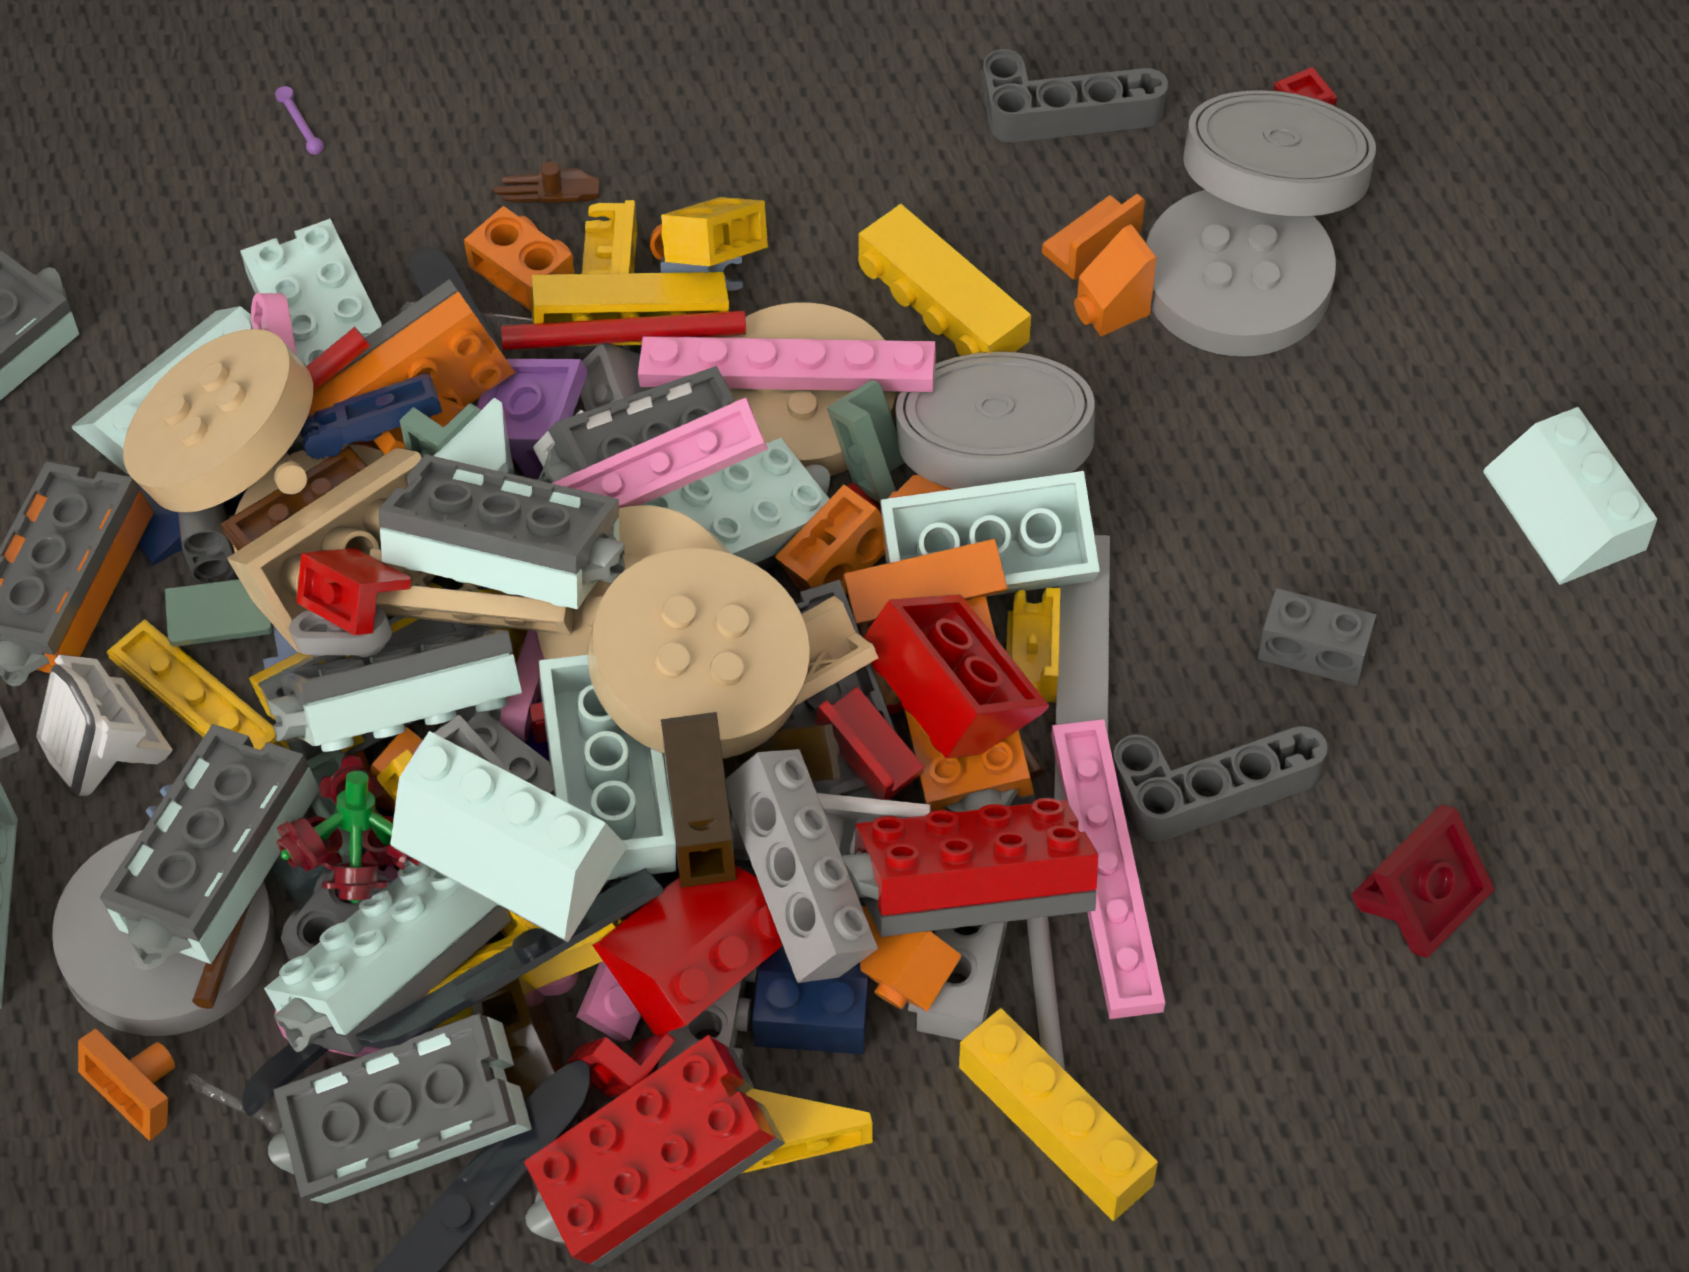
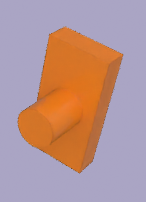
(128, 1082)

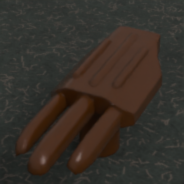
(552, 186)

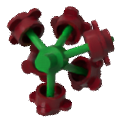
(319, 839)

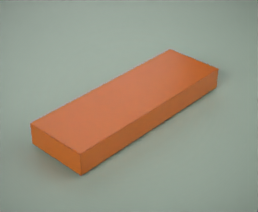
(963, 570)

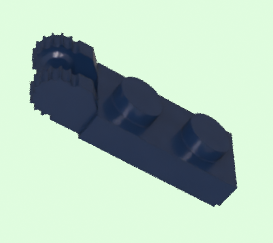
(367, 415)

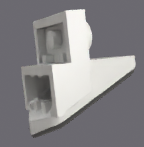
(93, 723)

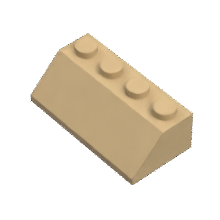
(334, 521)

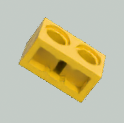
(714, 231)

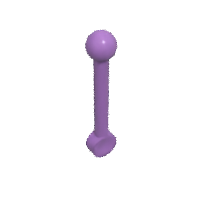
(285, 95)

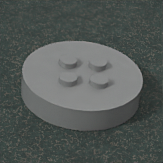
(1279, 153)
(1239, 275)
(996, 420)
(115, 982)

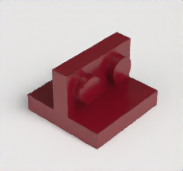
(1428, 882)

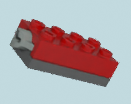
(973, 867)
(650, 1154)

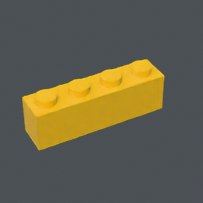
(941, 285)
(626, 296)
(1057, 1114)

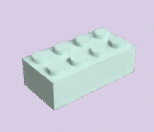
(606, 769)

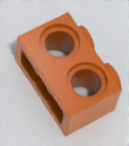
(512, 250)
(835, 541)

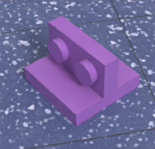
(534, 401)

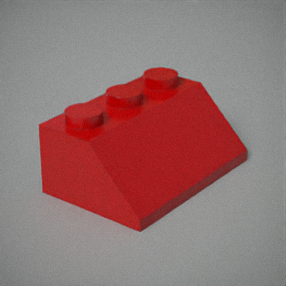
(952, 674)
(689, 948)

